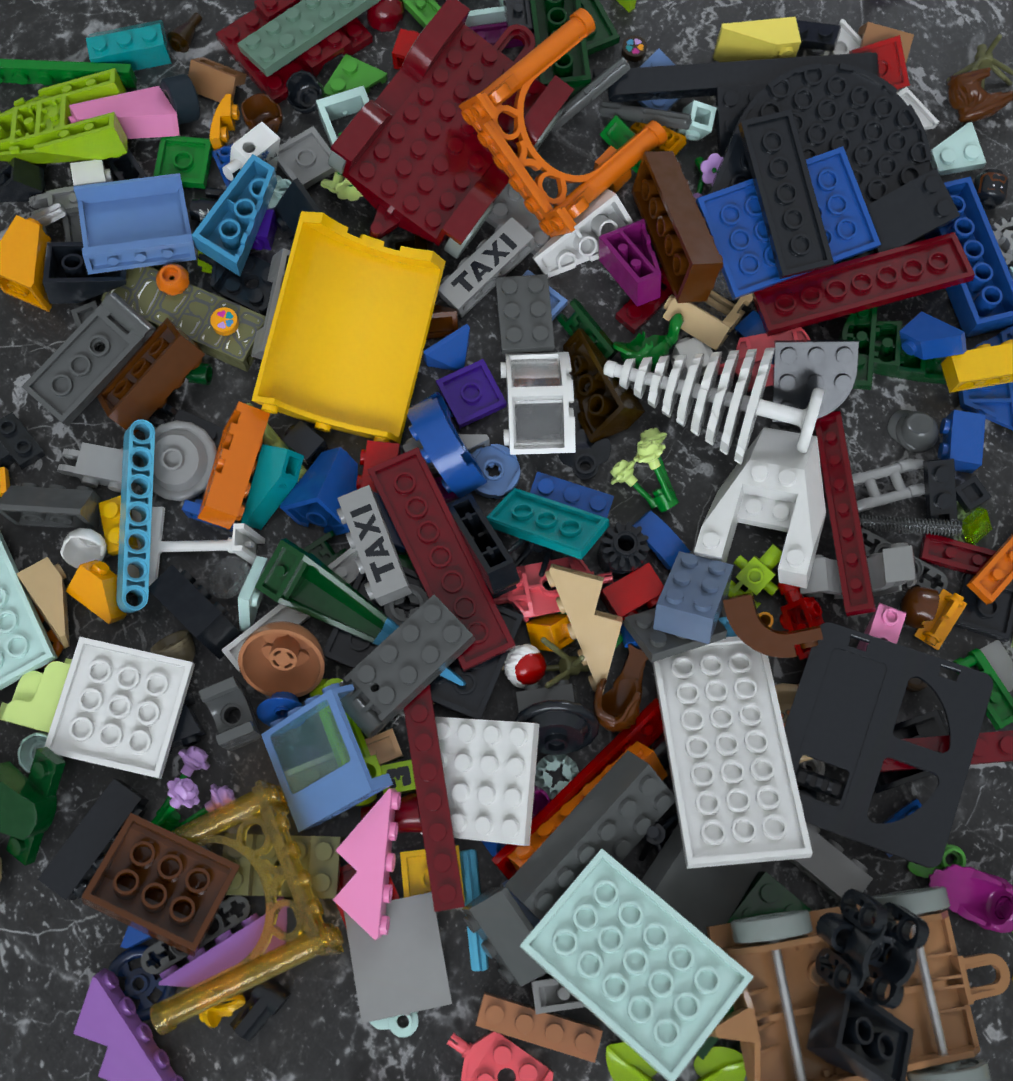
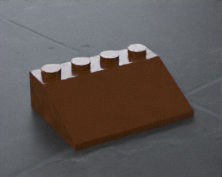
(160, 884)

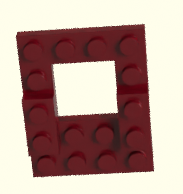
(345, 40)

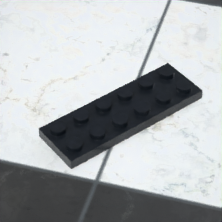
(785, 194)

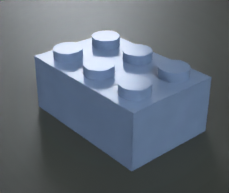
(693, 597)

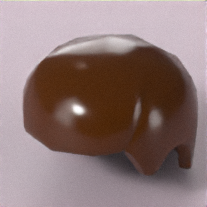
(919, 605)

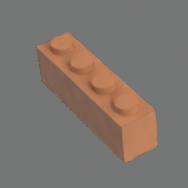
(543, 1029)

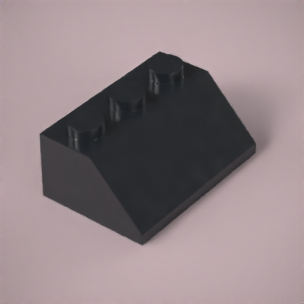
(290, 207)

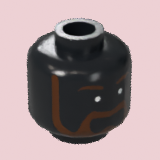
(991, 188)

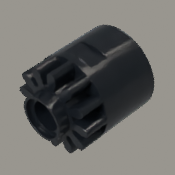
(622, 562)

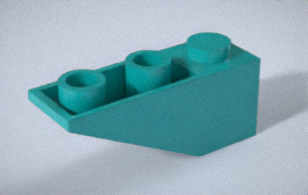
(273, 479)

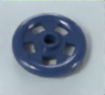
(121, 967)

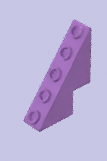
(229, 951)
(113, 1021)

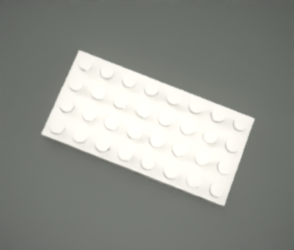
(729, 757)

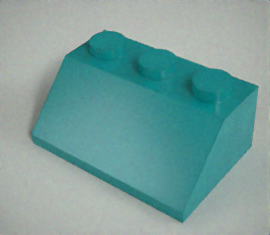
(136, 45)

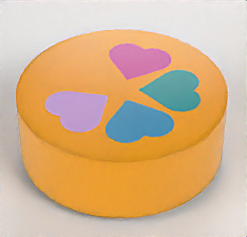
(224, 321)

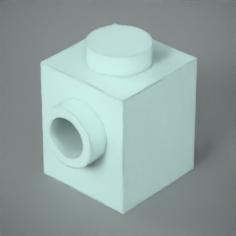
(702, 120)

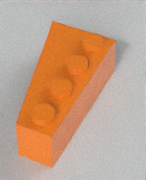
(233, 466)

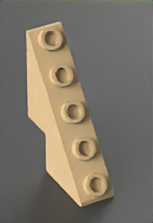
(594, 629)

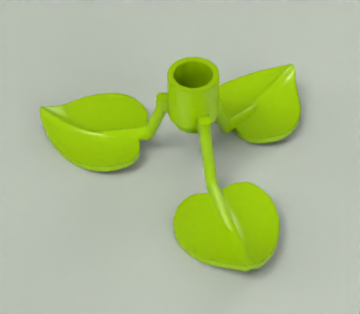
(718, 1065)

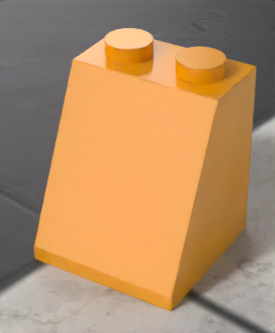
(24, 261)

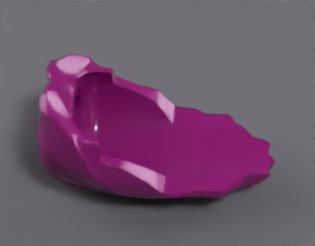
(977, 896)

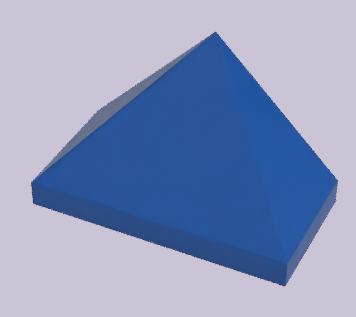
(450, 351)

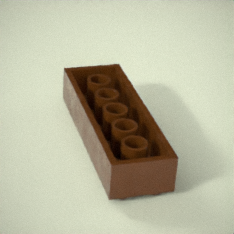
(676, 227)

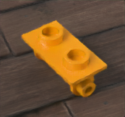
(948, 612)

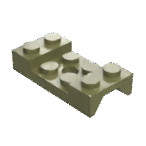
(317, 857)

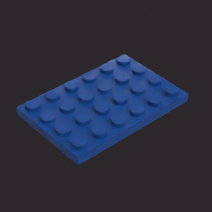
(741, 233)

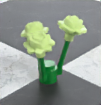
(648, 451)

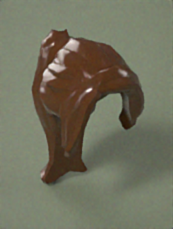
(971, 99)
(620, 705)

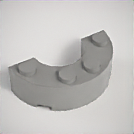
(886, 569)

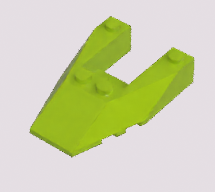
(41, 130)

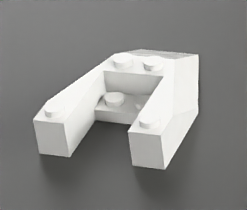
(772, 491)

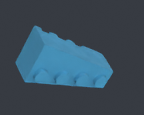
(236, 217)

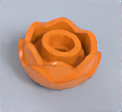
(174, 286)

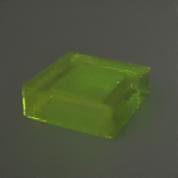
(976, 525)

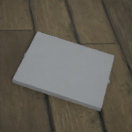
(400, 969)

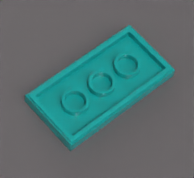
(548, 523)

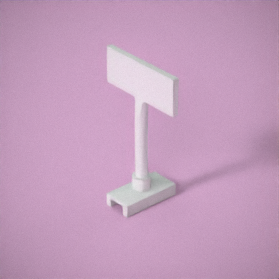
(242, 543)

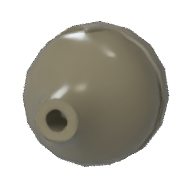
(176, 645)

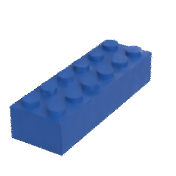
(988, 299)

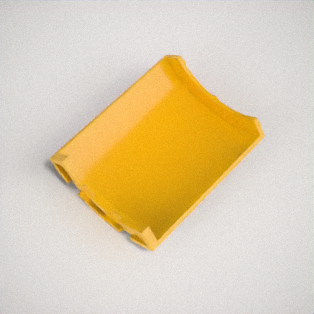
(348, 331)

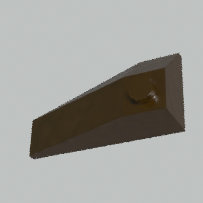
(602, 402)

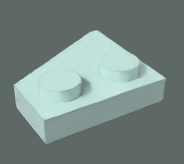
(958, 152)
(250, 597)

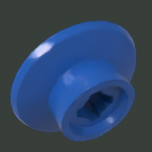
(277, 707)

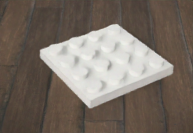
(119, 707)
(489, 777)

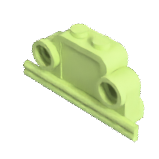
(37, 697)

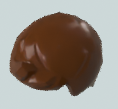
(262, 109)

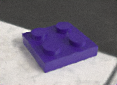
(471, 393)

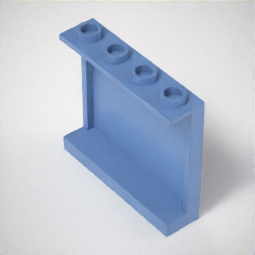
(134, 223)

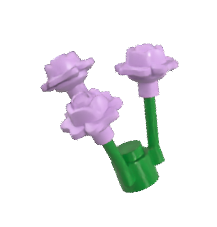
(184, 792)

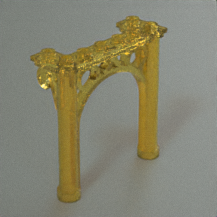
(320, 938)

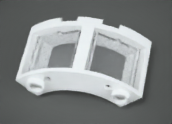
(539, 403)

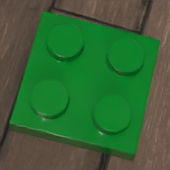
(185, 156)

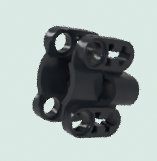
(870, 949)

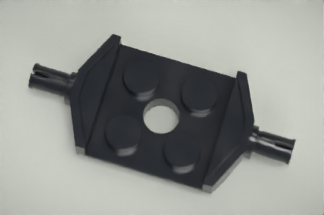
(234, 286)

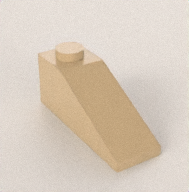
(48, 595)

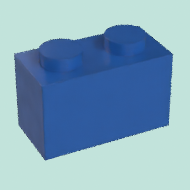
(963, 440)

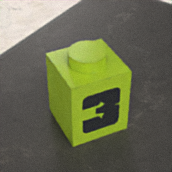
(401, 776)

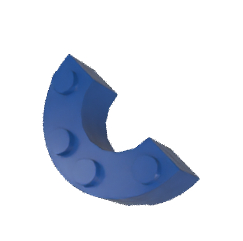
(443, 446)

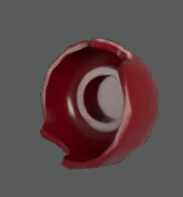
(385, 15)

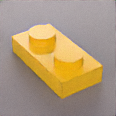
(110, 520)

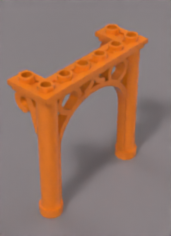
(482, 113)

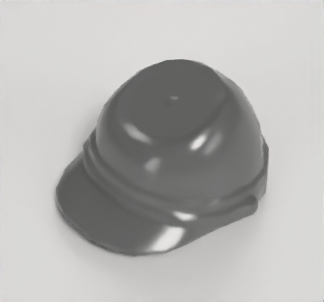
(913, 430)

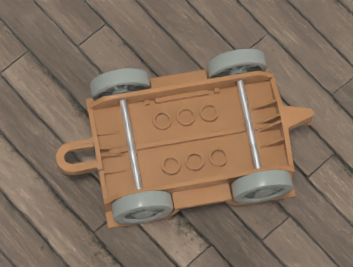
(779, 1002)

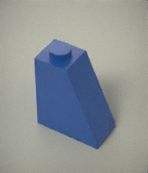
(317, 492)

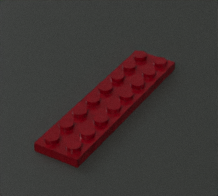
(863, 283)
(440, 553)

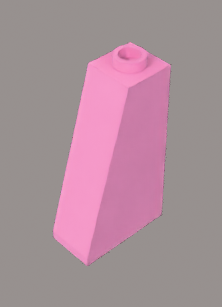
(140, 113)

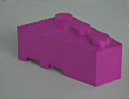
(632, 261)

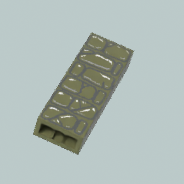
(192, 314)

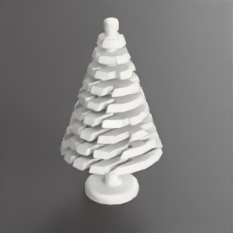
(721, 397)

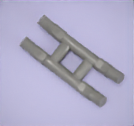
(894, 471)

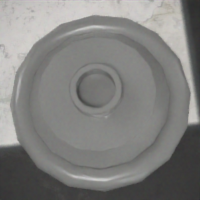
(181, 460)

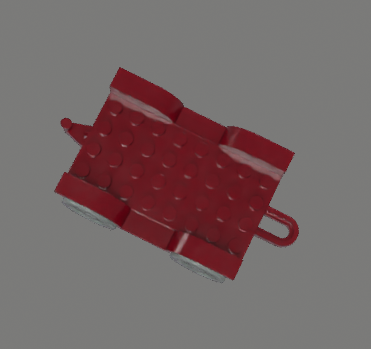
(417, 152)

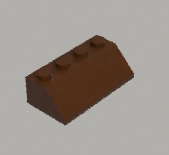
(150, 375)

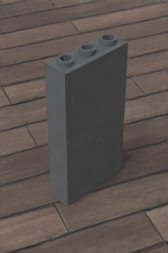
(699, 894)

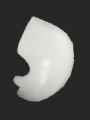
(83, 546)

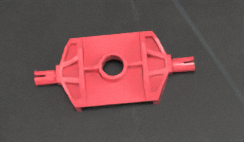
(760, 343)
(531, 597)
(492, 1054)

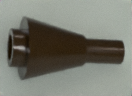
(182, 36)

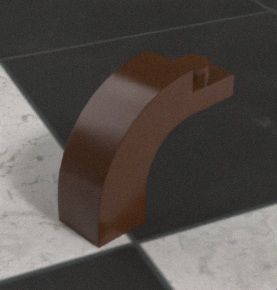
(757, 635)

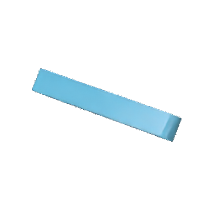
(142, 504)

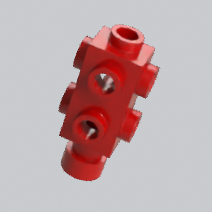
(799, 613)

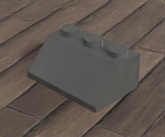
(51, 506)
(503, 929)

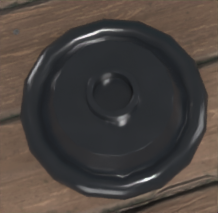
(562, 725)

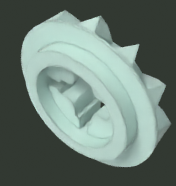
(551, 763)

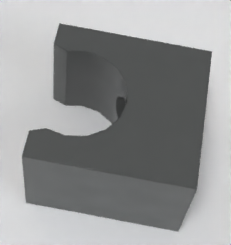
(221, 701)

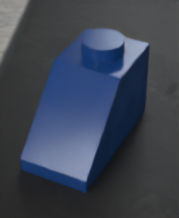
(931, 338)

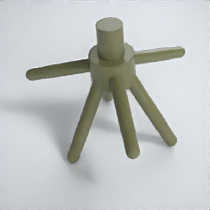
(985, 59)
(567, 664)

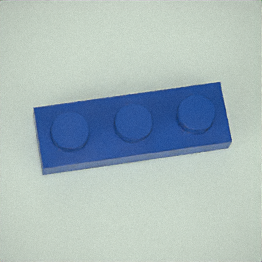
(572, 494)

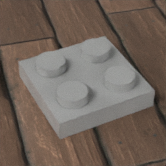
(305, 158)

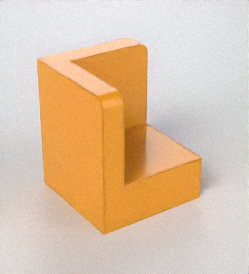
(551, 627)

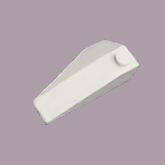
(581, 245)

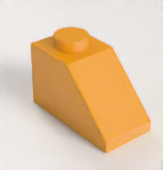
(96, 589)

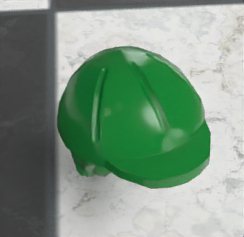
(653, 346)

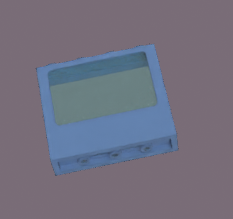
(320, 760)

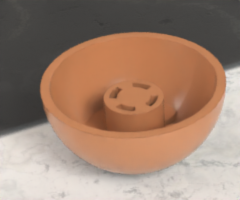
(282, 659)

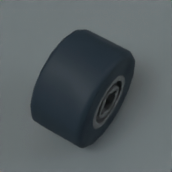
(182, 97)

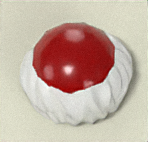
(524, 665)

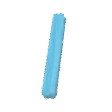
(471, 890)

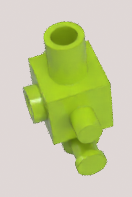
(756, 573)

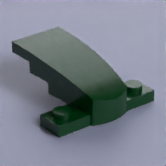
(882, 352)
(29, 803)

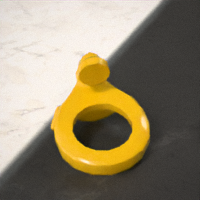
(214, 1015)

